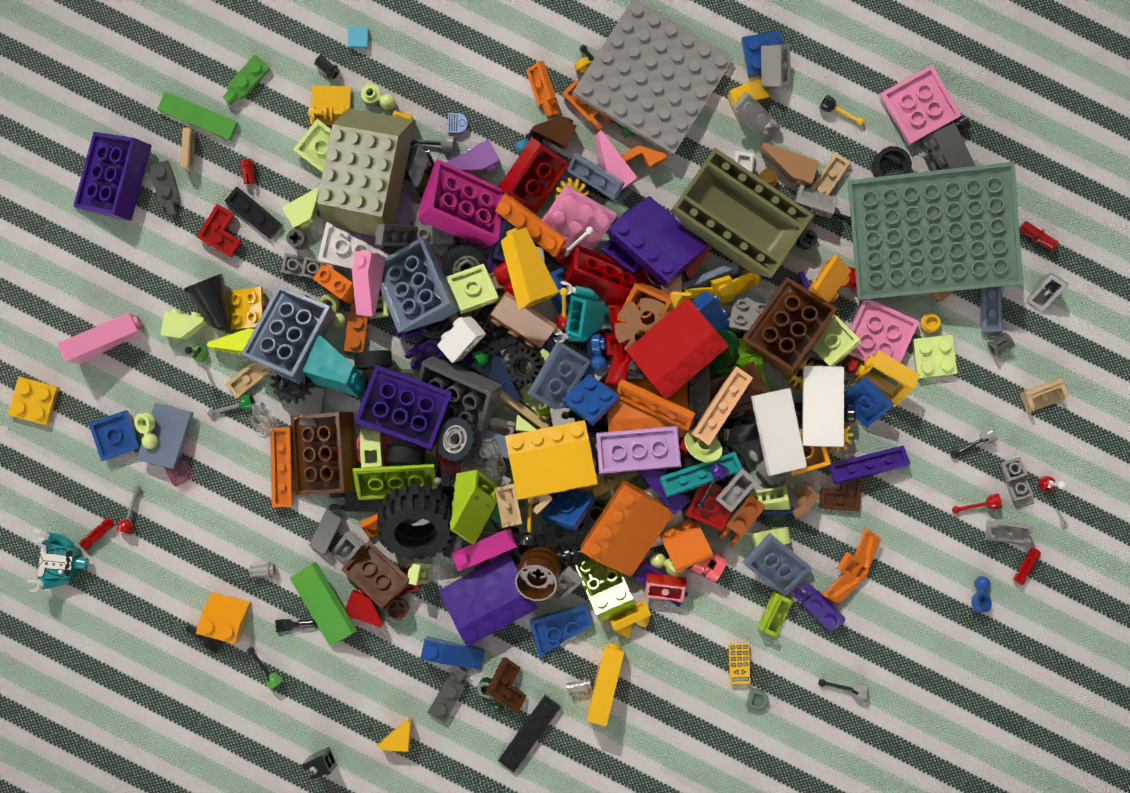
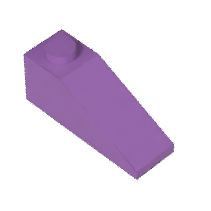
(477, 159)

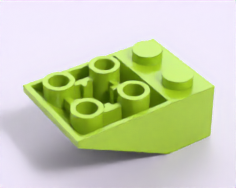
(472, 504)
(605, 589)

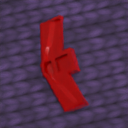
(620, 358)

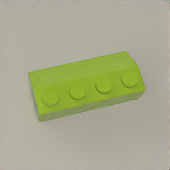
(379, 481)

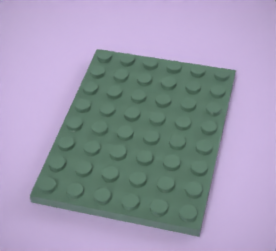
(935, 231)

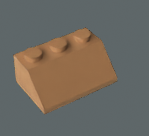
(522, 323)

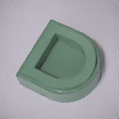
(756, 699)

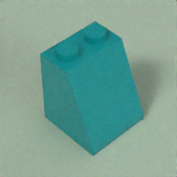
(332, 370)

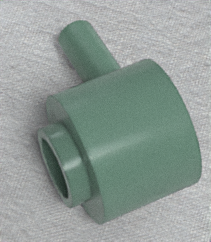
(618, 206)

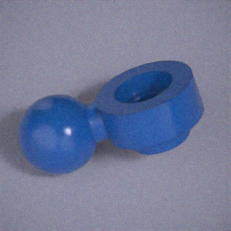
(598, 344)
(981, 601)

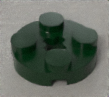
(730, 355)

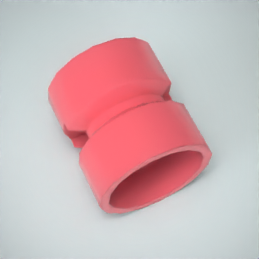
(713, 573)

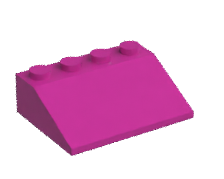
(461, 205)

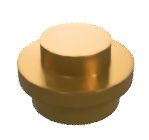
(769, 176)

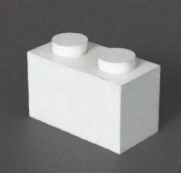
(461, 338)

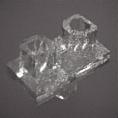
(262, 420)

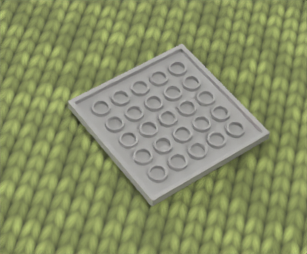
(652, 77)

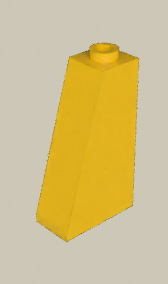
(527, 271)
(605, 684)

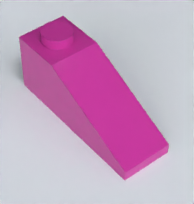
(484, 549)

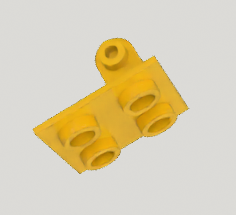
(328, 103)
(246, 307)

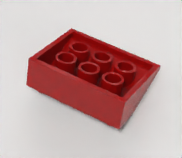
(677, 348)

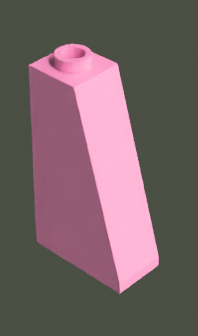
(100, 338)

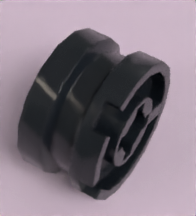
(435, 333)

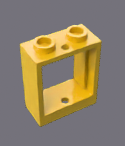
(893, 369)

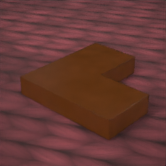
(844, 499)
(502, 687)

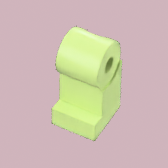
(780, 533)

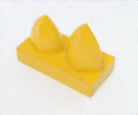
(623, 622)

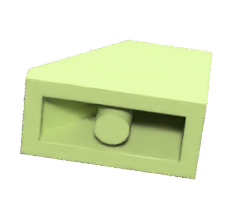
(303, 210)

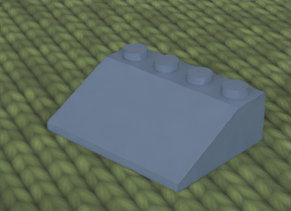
(416, 287)
(288, 333)

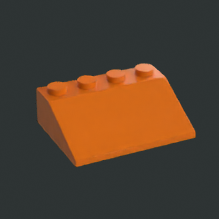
(628, 417)
(626, 529)

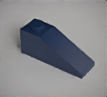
(496, 371)

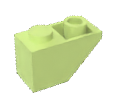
(180, 325)
(371, 448)

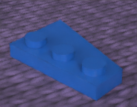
(558, 626)

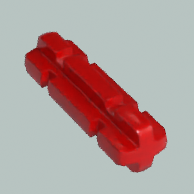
(96, 533)
(1027, 566)

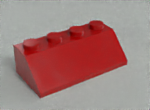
(601, 275)

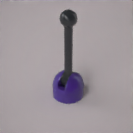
(718, 472)

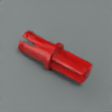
(1038, 236)

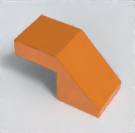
(650, 157)

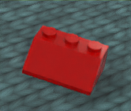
(533, 175)

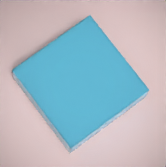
(358, 37)

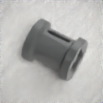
(293, 234)
(1005, 340)

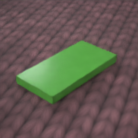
(323, 604)

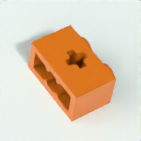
(335, 283)

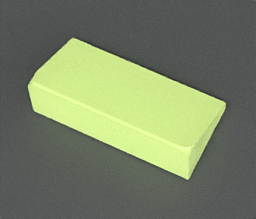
(523, 426)

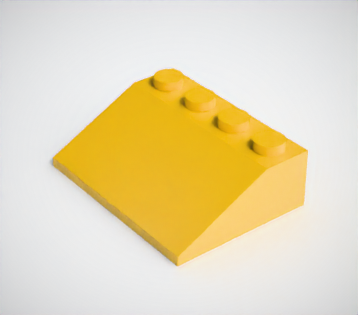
(551, 460)

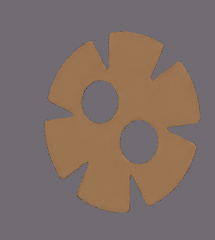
(632, 316)

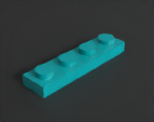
(697, 475)

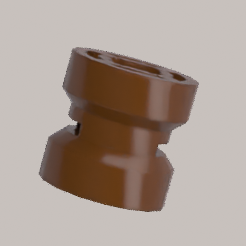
(394, 609)

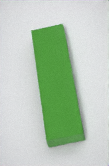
(197, 116)

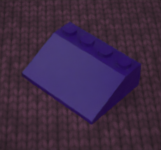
(112, 175)
(656, 241)
(403, 408)
(486, 600)

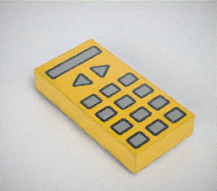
(739, 663)

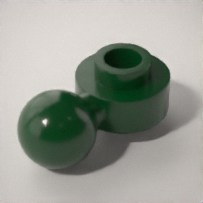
(481, 689)

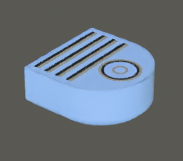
(457, 123)

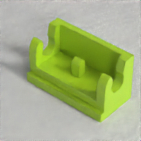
(774, 614)

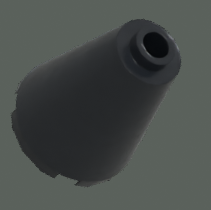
(211, 300)

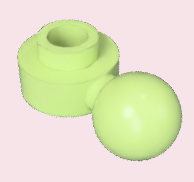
(386, 101)
(340, 318)
(145, 424)
(658, 561)

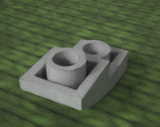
(300, 266)
(1015, 479)

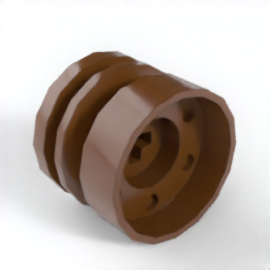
(538, 573)

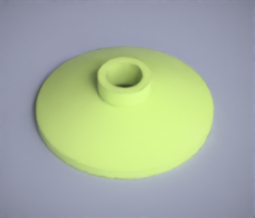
(701, 451)

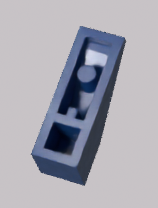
(451, 653)

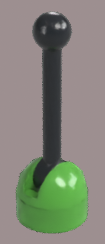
(200, 355)
(273, 680)

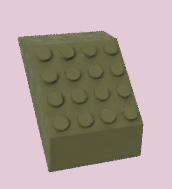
(364, 170)
(741, 215)

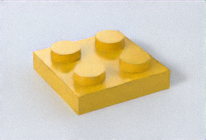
(33, 401)

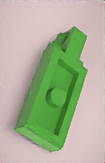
(246, 79)

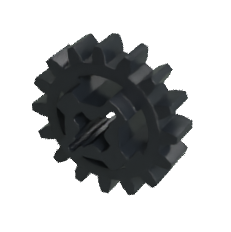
(289, 388)

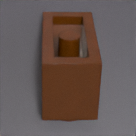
(555, 131)

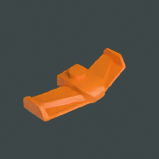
(854, 567)

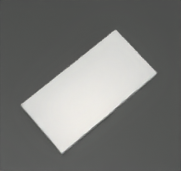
(823, 406)
(779, 431)

